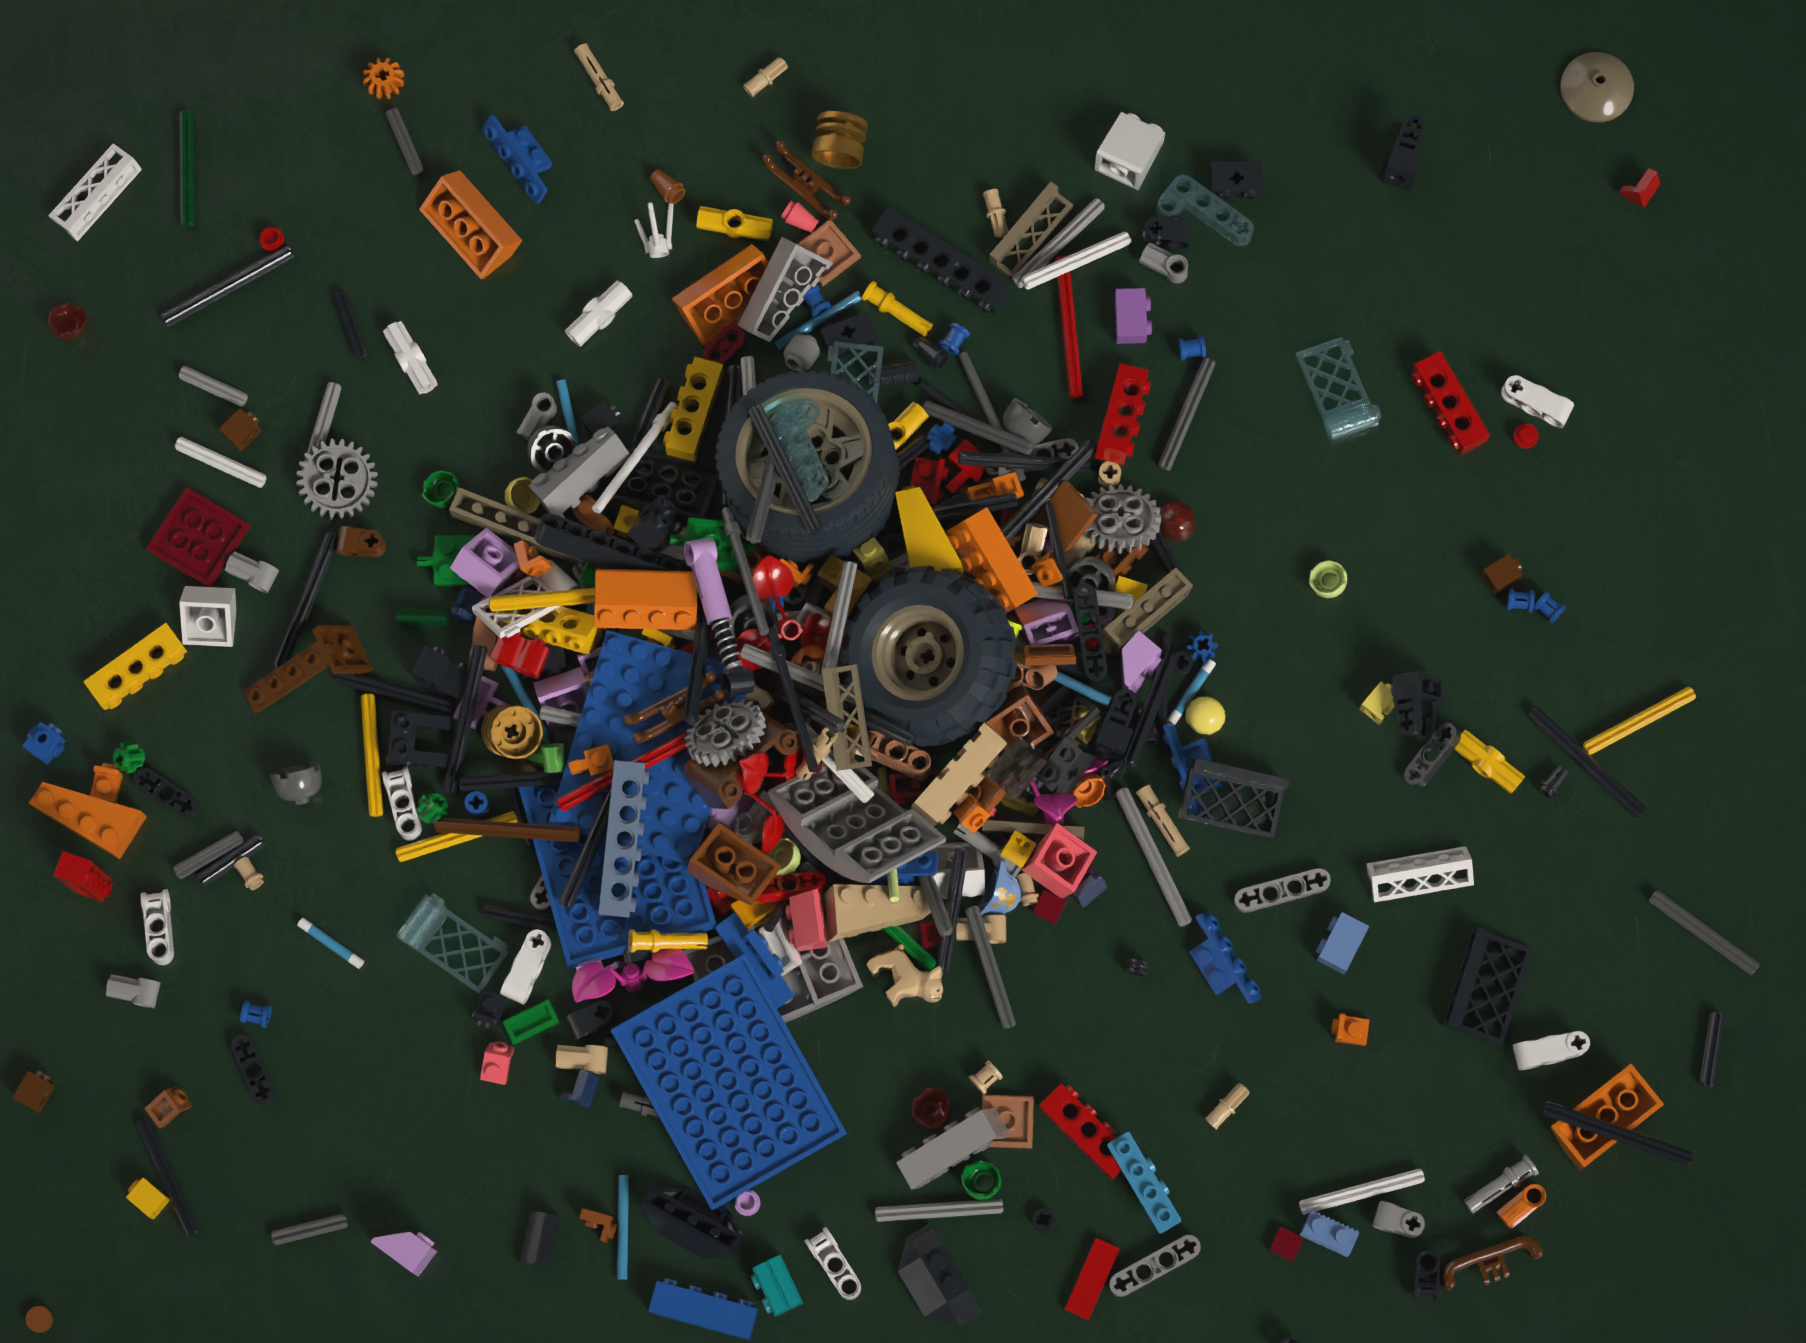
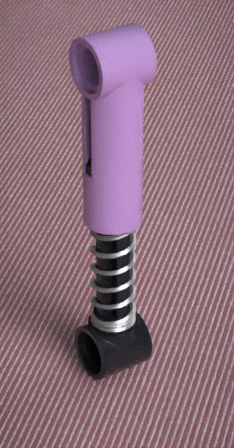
(702, 558)

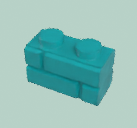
(776, 1285)

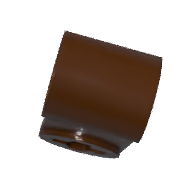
(356, 542)

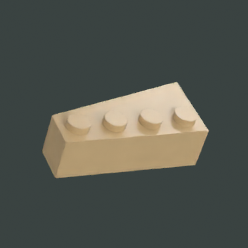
(958, 775)
(868, 908)

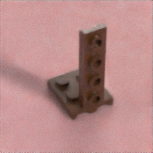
(335, 647)

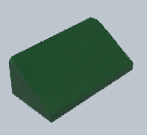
(423, 616)

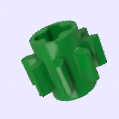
(128, 757)
(432, 807)

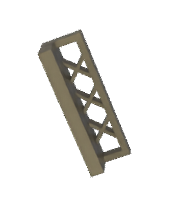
(1027, 221)
(1148, 609)
(835, 706)
(1030, 830)

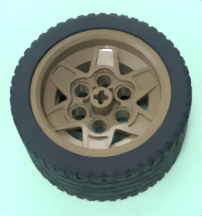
(853, 508)

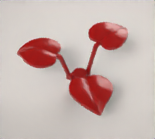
(773, 580)
(753, 771)

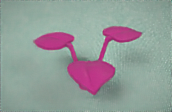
(1056, 805)
(595, 981)

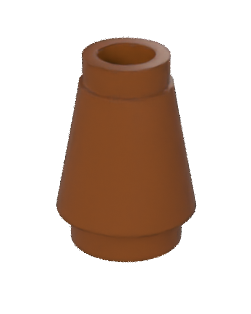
(668, 187)

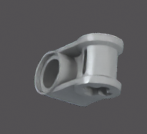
(1392, 1219)

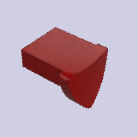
(1644, 190)

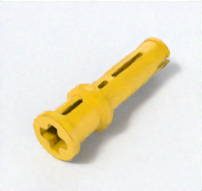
(887, 303)
(655, 940)

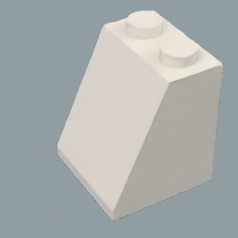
(1129, 150)

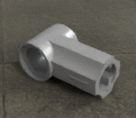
(1163, 261)
(536, 418)
(257, 574)
(140, 992)

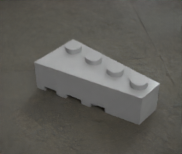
(782, 288)
(579, 472)
(952, 1146)

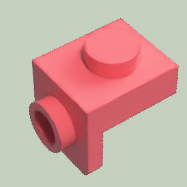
(496, 1062)

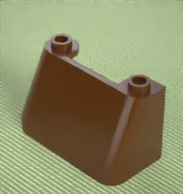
(719, 784)

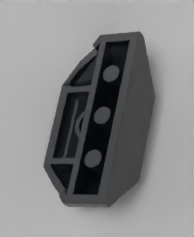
(690, 1222)
(936, 1280)

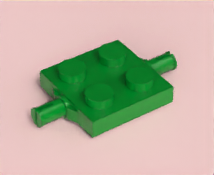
(702, 529)
(443, 556)

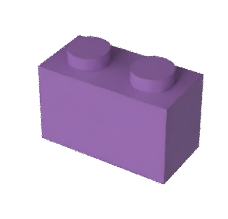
(1131, 316)

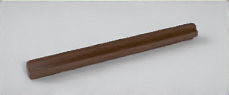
(508, 829)

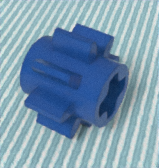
(942, 438)
(1204, 653)

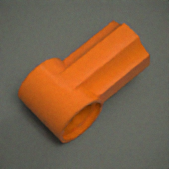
(1519, 1206)

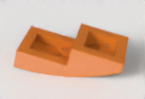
(998, 486)

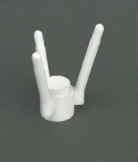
(658, 245)

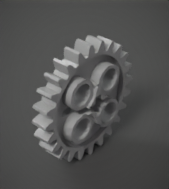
(358, 482)
(1123, 519)
(737, 731)

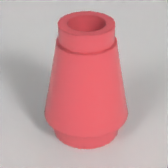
(799, 217)

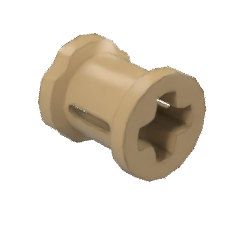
(1103, 478)
(985, 1077)

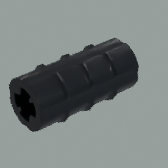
(895, 374)

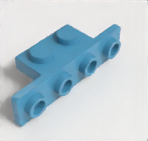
(1144, 1182)

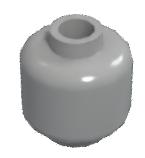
(801, 352)

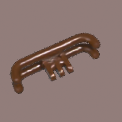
(805, 182)
(672, 709)
(1490, 1260)

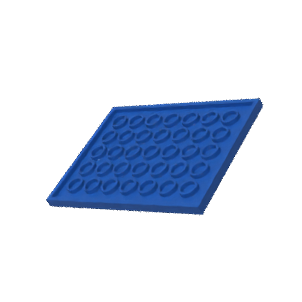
(625, 681)
(665, 894)
(728, 1081)

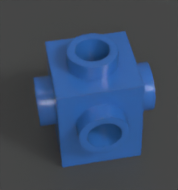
(44, 742)

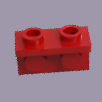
(929, 476)

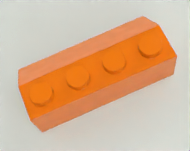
(470, 224)
(721, 295)
(645, 599)
(1621, 1101)

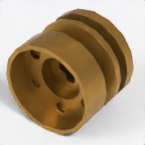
(839, 140)
(525, 727)

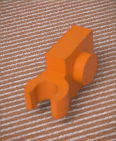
(597, 761)

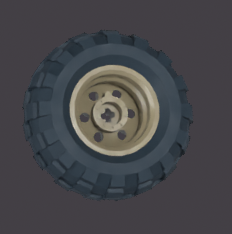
(978, 641)

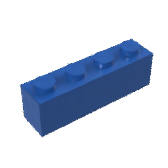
(703, 1310)

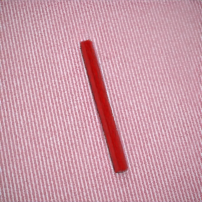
(1069, 334)
(605, 781)

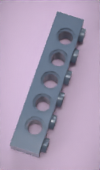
(623, 772)

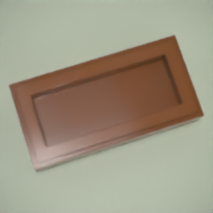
(1049, 654)

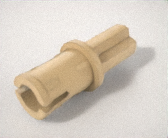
(765, 77)
(996, 213)
(1227, 1106)

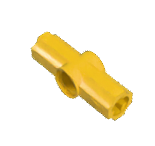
(750, 226)
(908, 423)
(1489, 762)

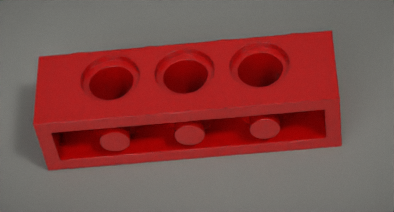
(1437, 368)
(1128, 380)
(83, 877)
(1053, 1109)

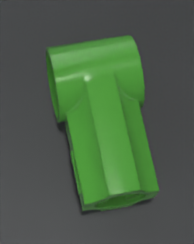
(550, 757)

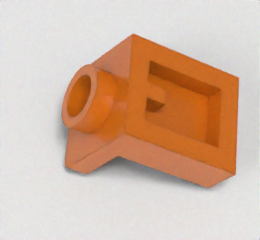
(530, 561)
(1047, 570)
(799, 577)
(106, 782)
(971, 813)
(1350, 1030)

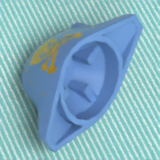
(1001, 892)

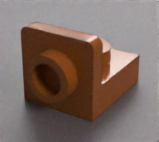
(168, 1106)
(595, 1219)

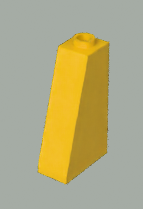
(923, 533)

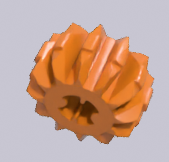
(392, 82)

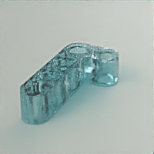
(1208, 213)
(791, 426)

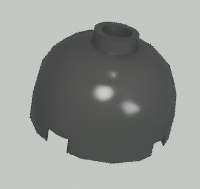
(1025, 422)
(549, 446)
(1093, 572)
(297, 783)

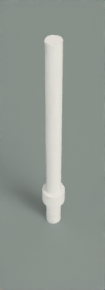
(659, 424)

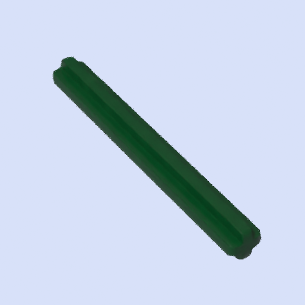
(186, 163)

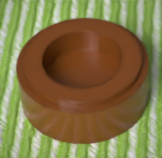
(39, 1319)

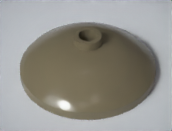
(1594, 100)

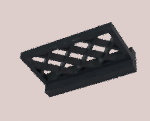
(1057, 705)
(1238, 776)
(1469, 974)

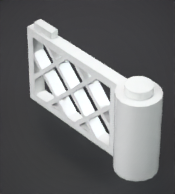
(552, 580)

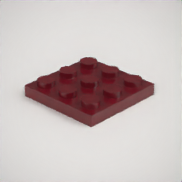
(198, 537)

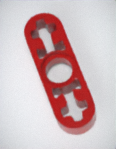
(795, 879)

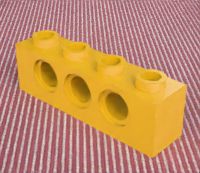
(688, 446)
(562, 628)
(121, 667)

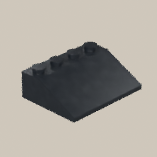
(683, 482)

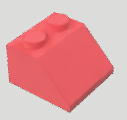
(1059, 861)
(808, 921)

